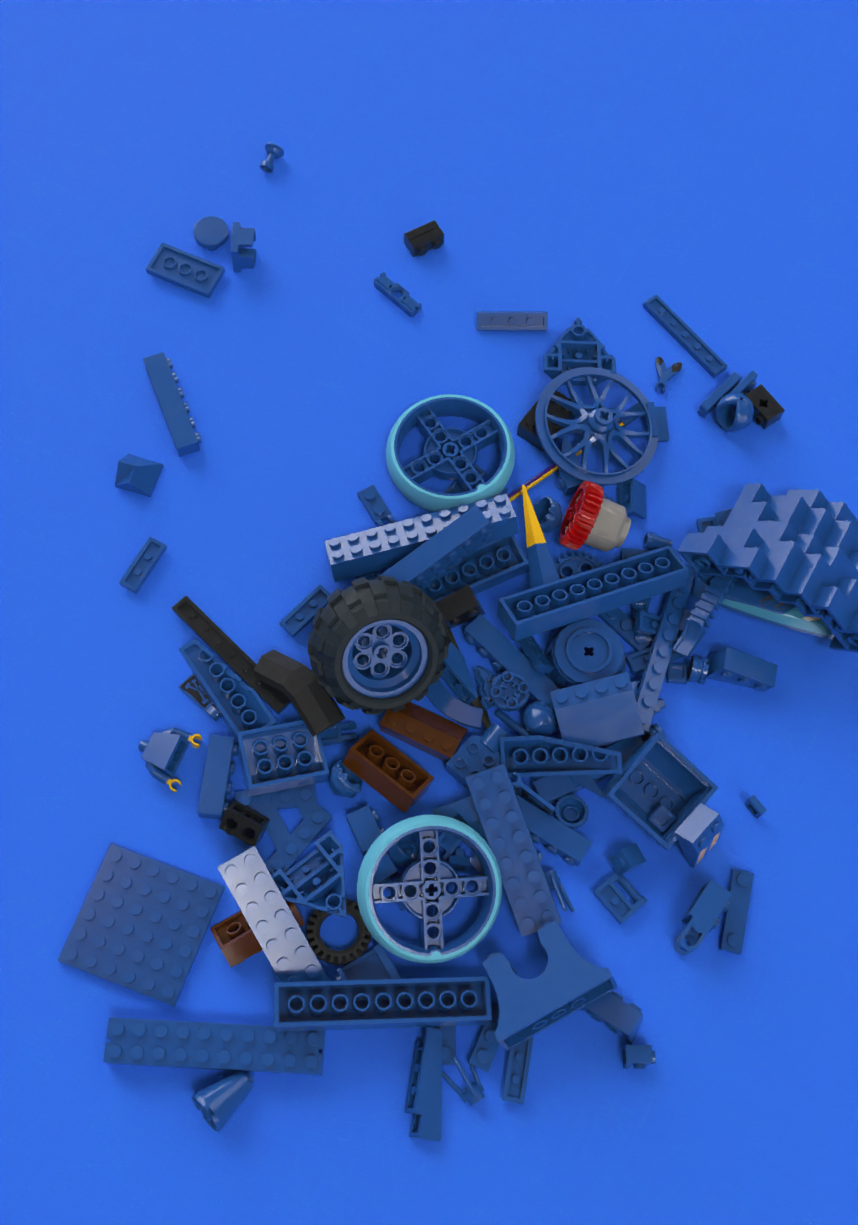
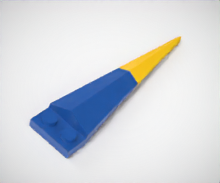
(541, 564)

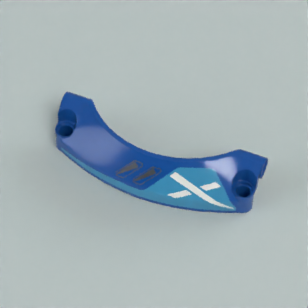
(764, 607)

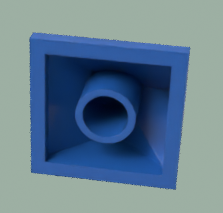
(137, 475)

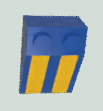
(699, 833)

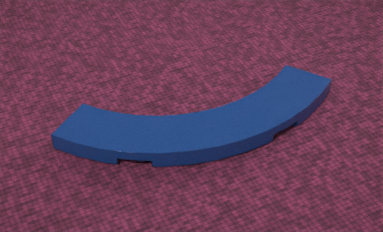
(454, 708)

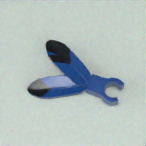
(664, 374)

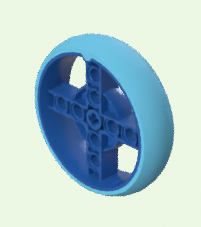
(449, 452)
(486, 884)

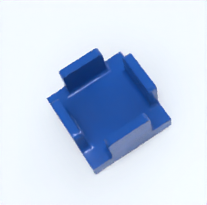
(242, 238)

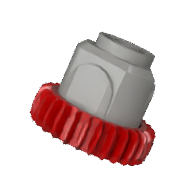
(593, 520)

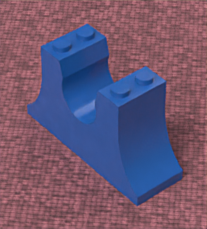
(539, 1002)

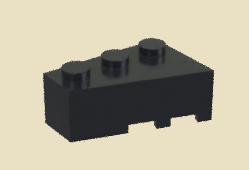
(460, 607)

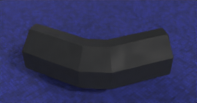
(300, 685)

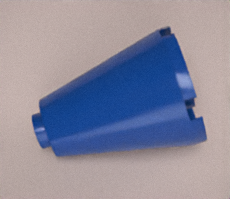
(223, 1098)

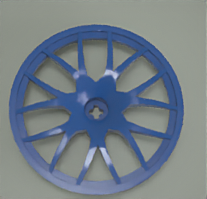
(593, 428)

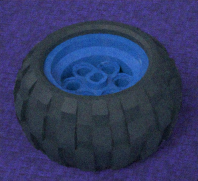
(383, 676)

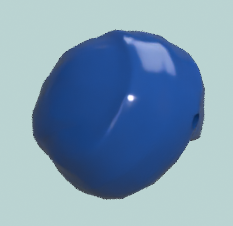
(734, 412)
(405, 850)

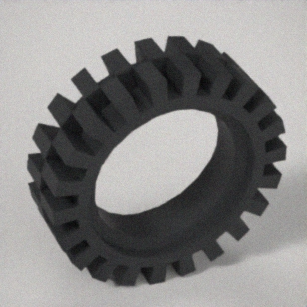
(332, 956)

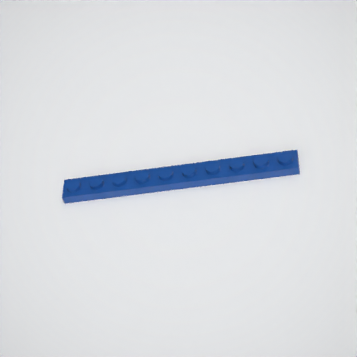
(661, 651)

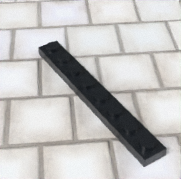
(229, 652)

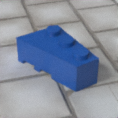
(741, 669)

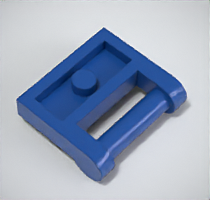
(615, 901)

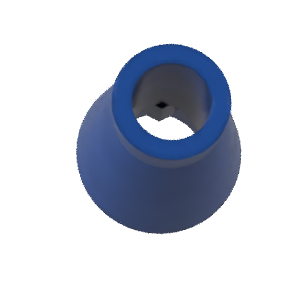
(654, 541)

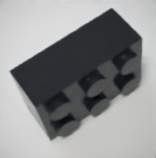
(527, 426)

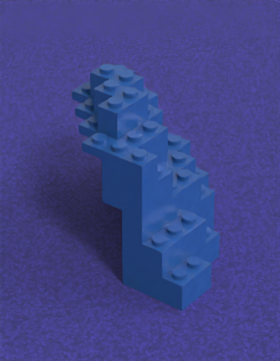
(793, 549)

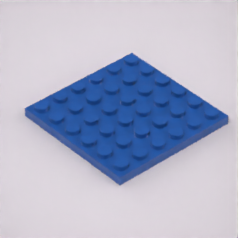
(142, 924)

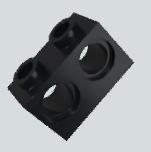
(245, 820)

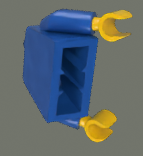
(165, 752)

